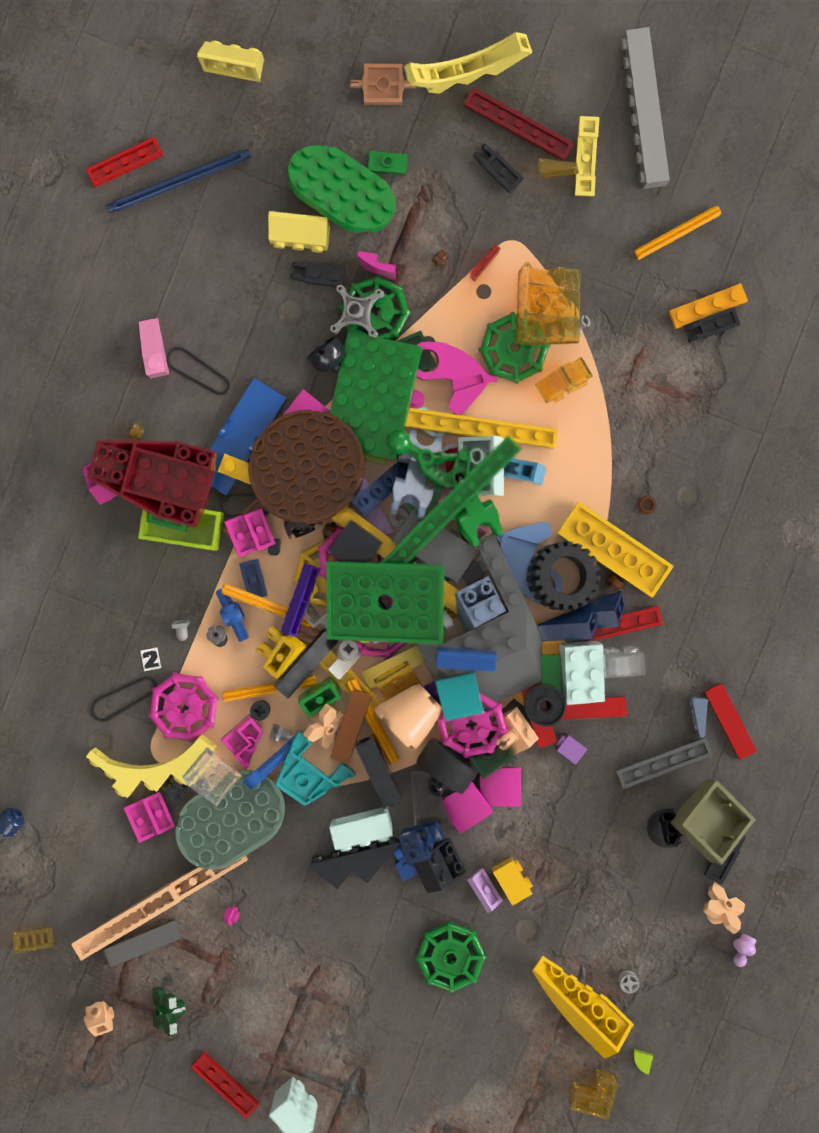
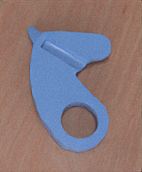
(518, 549)

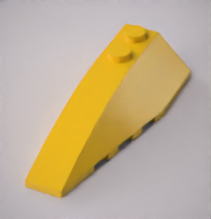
(584, 1009)

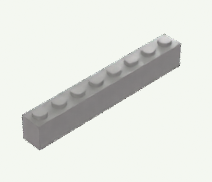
(645, 107)

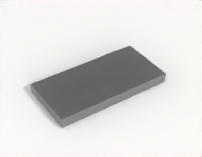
(442, 549)

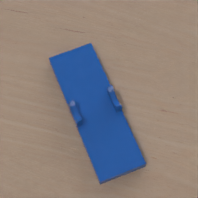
(247, 422)

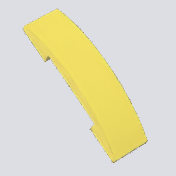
(586, 156)
(411, 655)

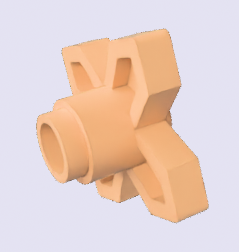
(324, 725)
(722, 909)

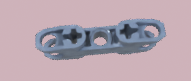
(413, 487)

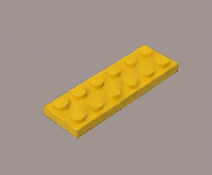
(615, 549)

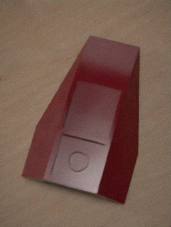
(157, 476)

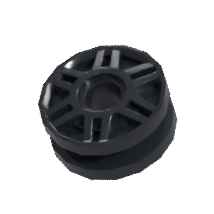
(547, 716)

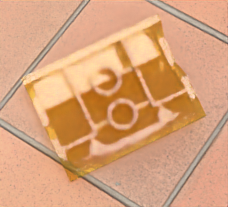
(548, 306)

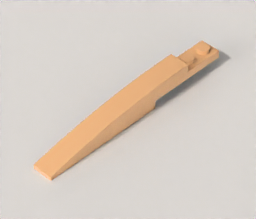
(148, 908)

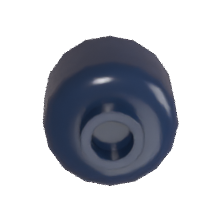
(11, 822)

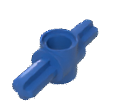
(232, 615)

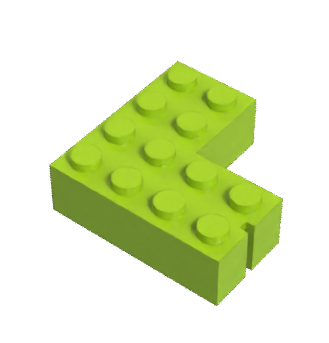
(204, 536)

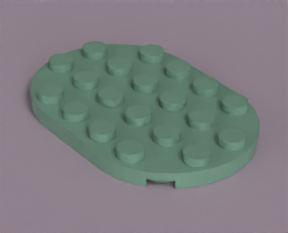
(235, 827)

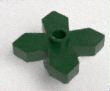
(166, 1010)

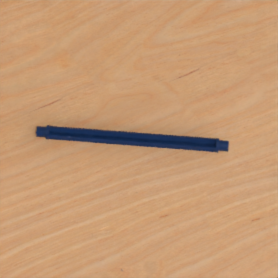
(178, 180)

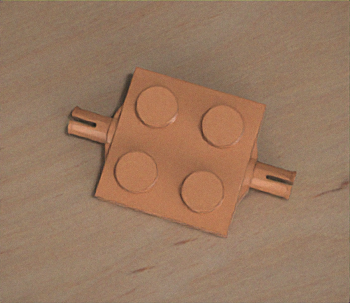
(382, 84)

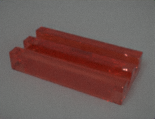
(484, 262)

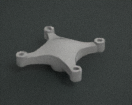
(357, 311)

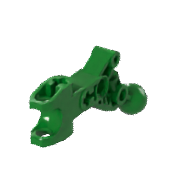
(475, 512)

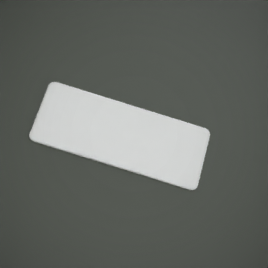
(340, 667)

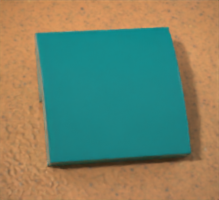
(459, 696)

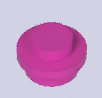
(417, 399)
(231, 915)

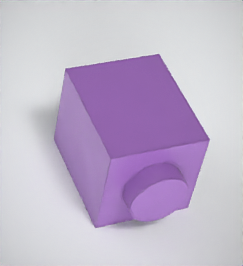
(570, 748)

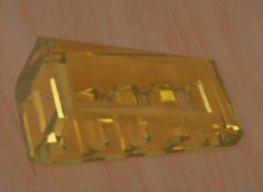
(555, 168)
(25, 933)

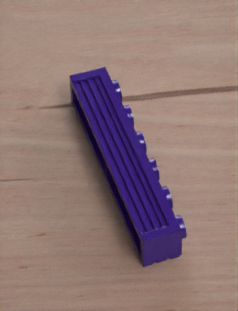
(300, 600)

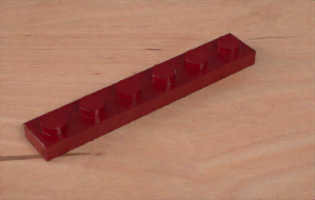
(518, 124)

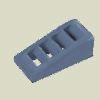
(699, 714)

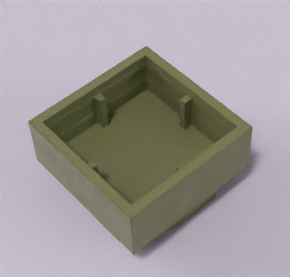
(713, 821)

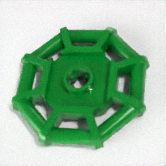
(385, 304)
(505, 353)
(440, 961)

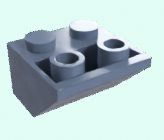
(478, 604)

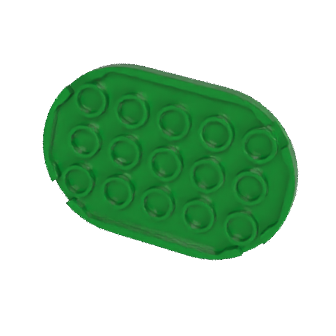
(341, 189)

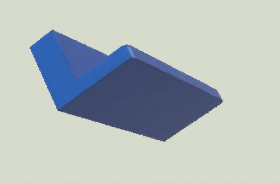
(466, 659)

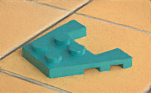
(303, 779)

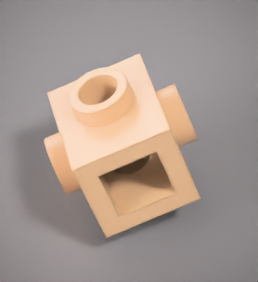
(99, 1018)

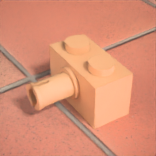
(519, 734)

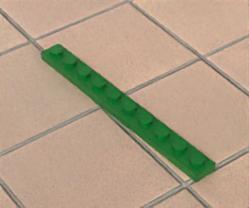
(454, 502)

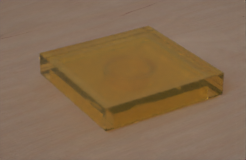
(396, 680)

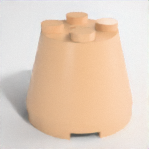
(410, 715)

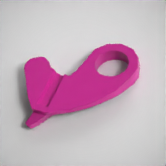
(464, 371)

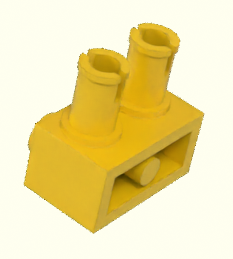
(284, 654)

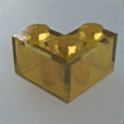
(564, 379)
(595, 1099)

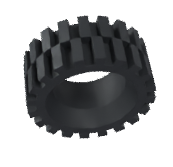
(541, 581)

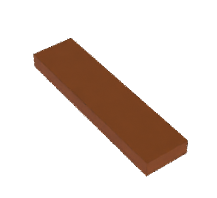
(351, 726)

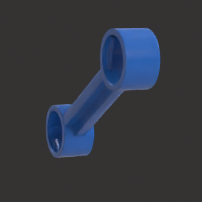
(268, 766)

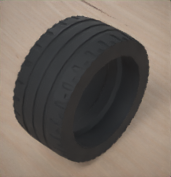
(447, 766)

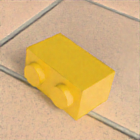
(512, 881)

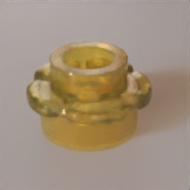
(136, 431)

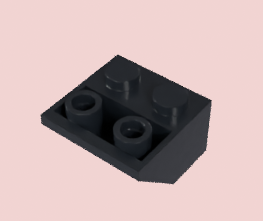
(441, 868)

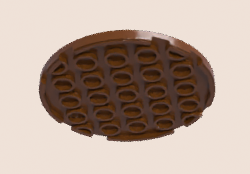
(306, 466)

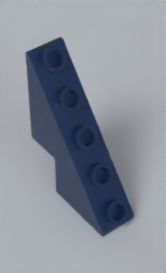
(380, 489)
(583, 621)

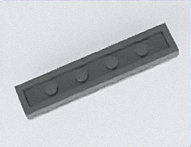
(664, 762)

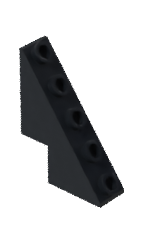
(361, 861)

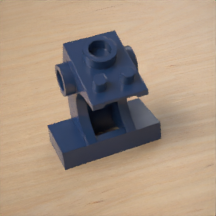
(416, 848)

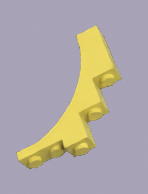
(464, 70)
(152, 775)

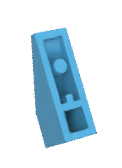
(525, 471)

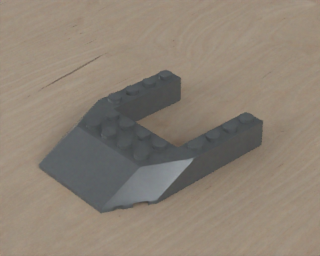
(510, 634)

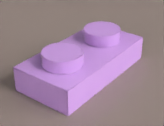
(485, 890)

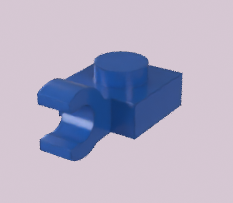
(406, 871)

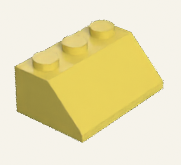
(231, 60)
(298, 231)

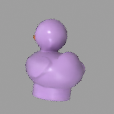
(745, 947)

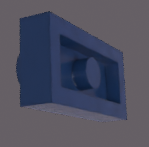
(253, 578)

